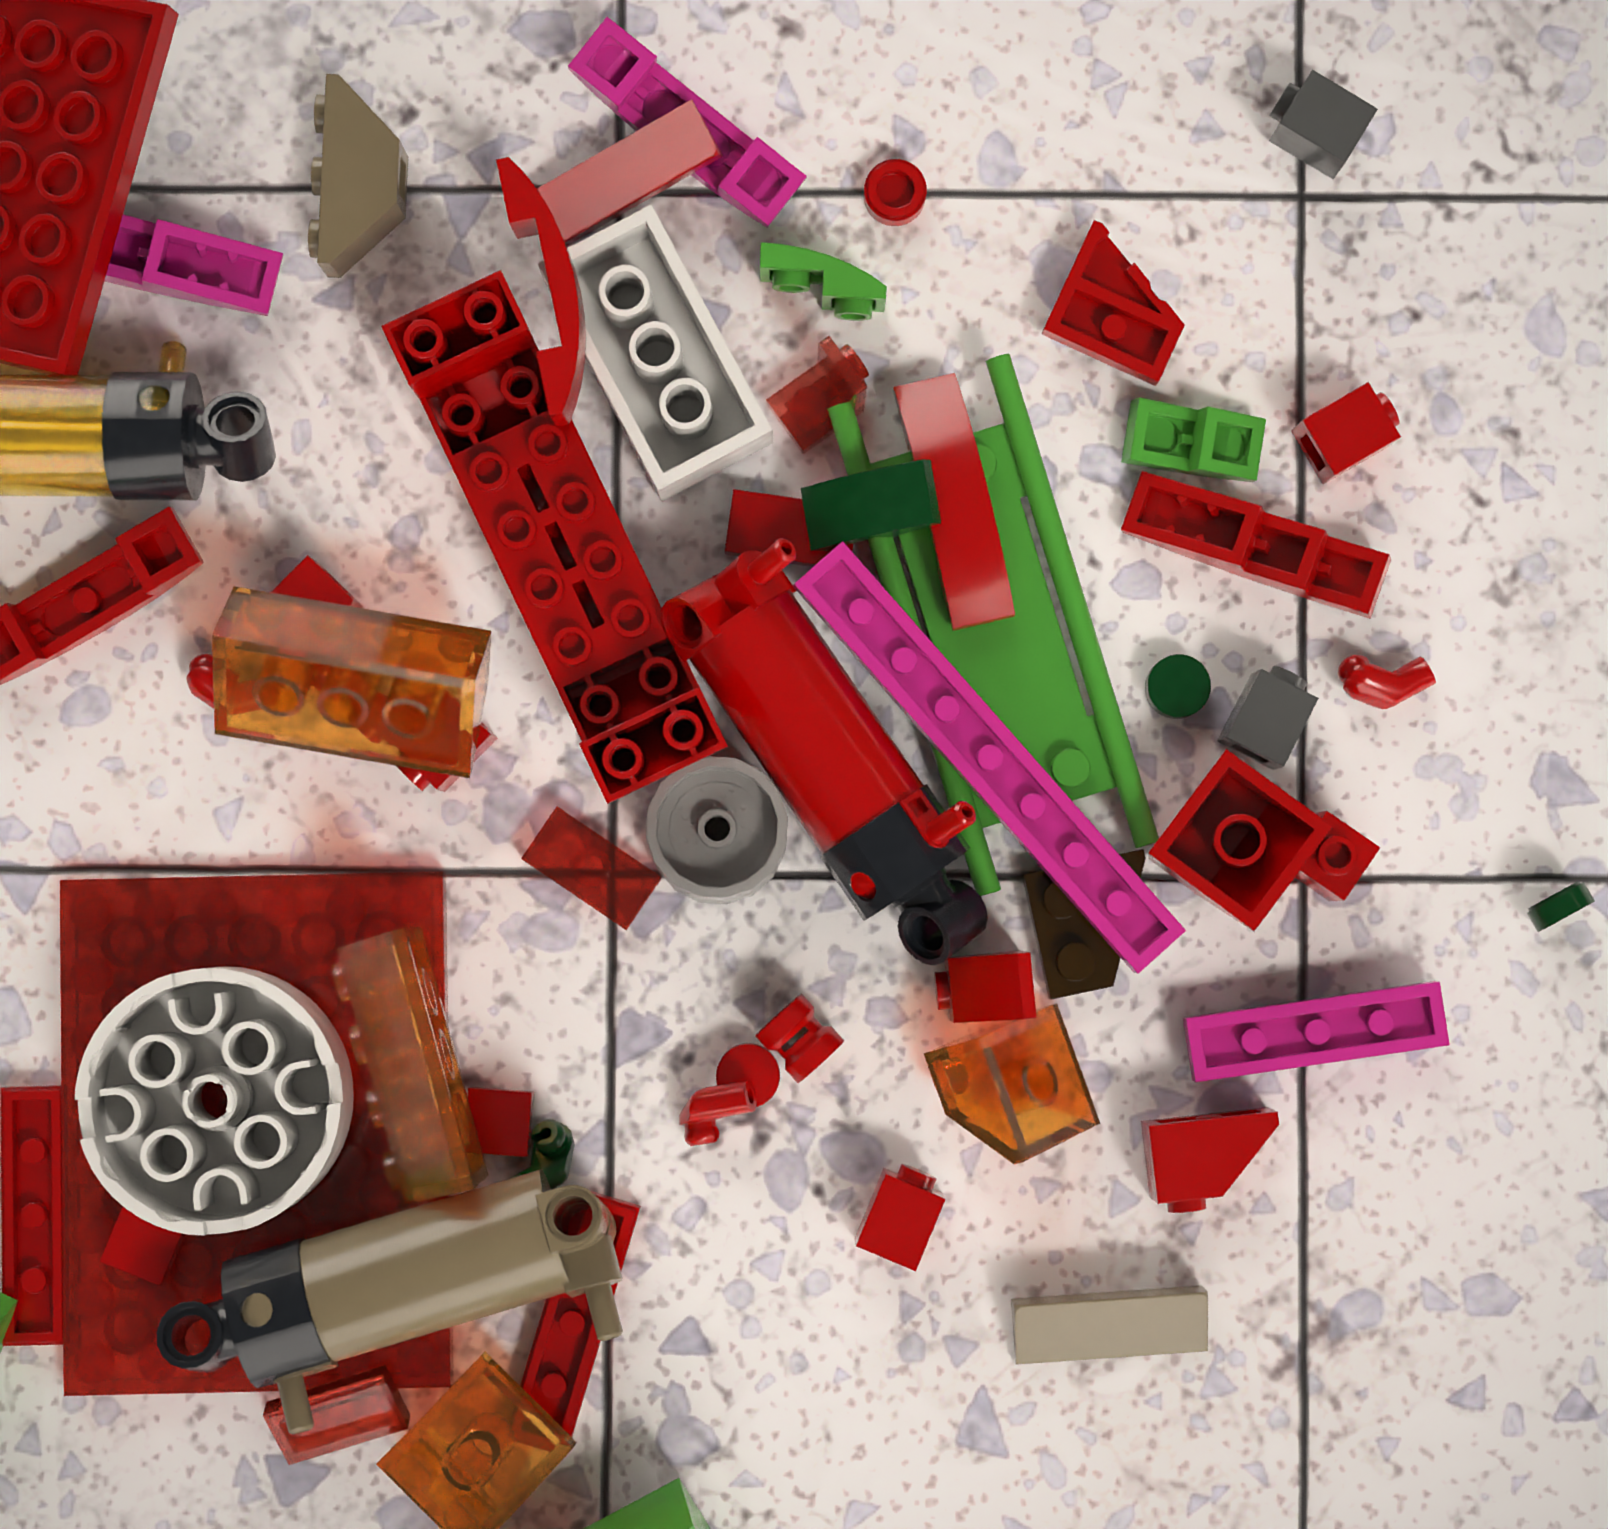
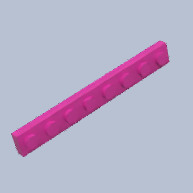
(989, 758)

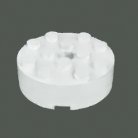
(146, 1112)

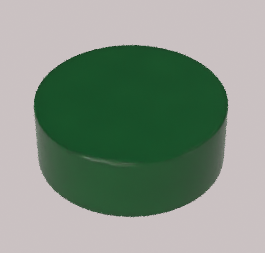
(1177, 686)
(1560, 905)

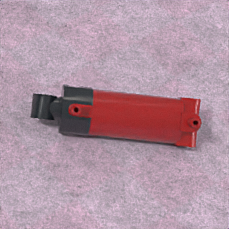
(828, 751)

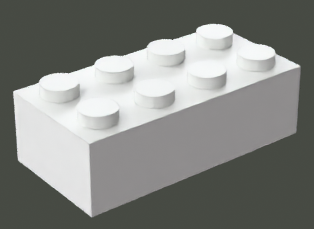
(662, 356)

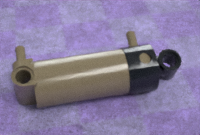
(398, 1279)

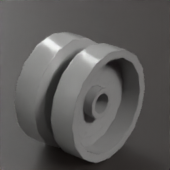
(725, 868)

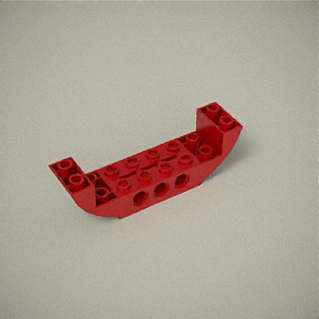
(555, 537)

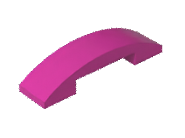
(641, 91)

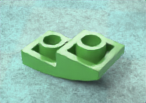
(846, 288)

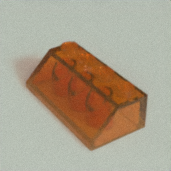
(349, 681)
(411, 1065)

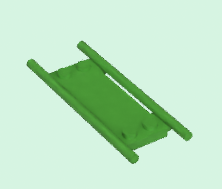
(1021, 660)

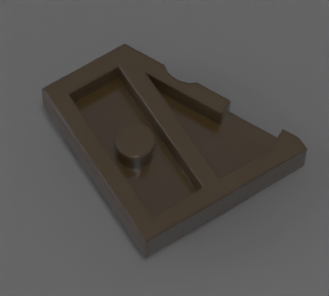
(1069, 947)

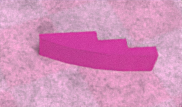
(193, 265)

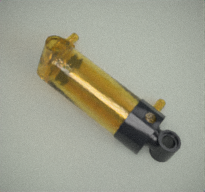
(127, 434)

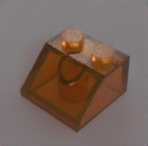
(477, 1450)

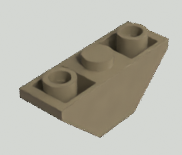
(357, 179)

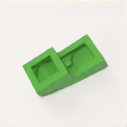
(1193, 441)

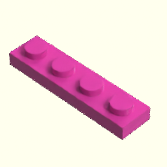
(1316, 1031)

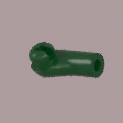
(551, 1151)

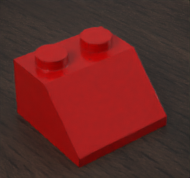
(1239, 841)

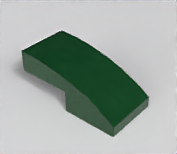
(871, 505)

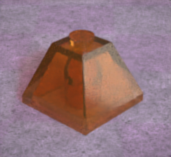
(1015, 1085)

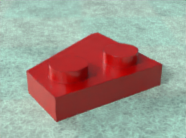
(1114, 312)

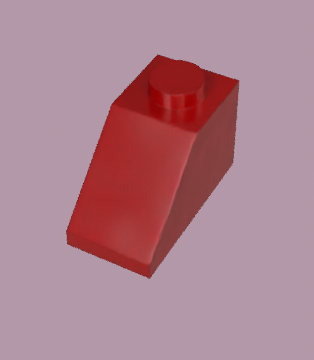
(987, 987)
(1202, 1154)

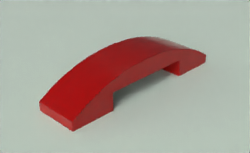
(562, 365)
(967, 538)
(96, 594)

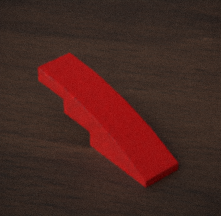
(1256, 544)

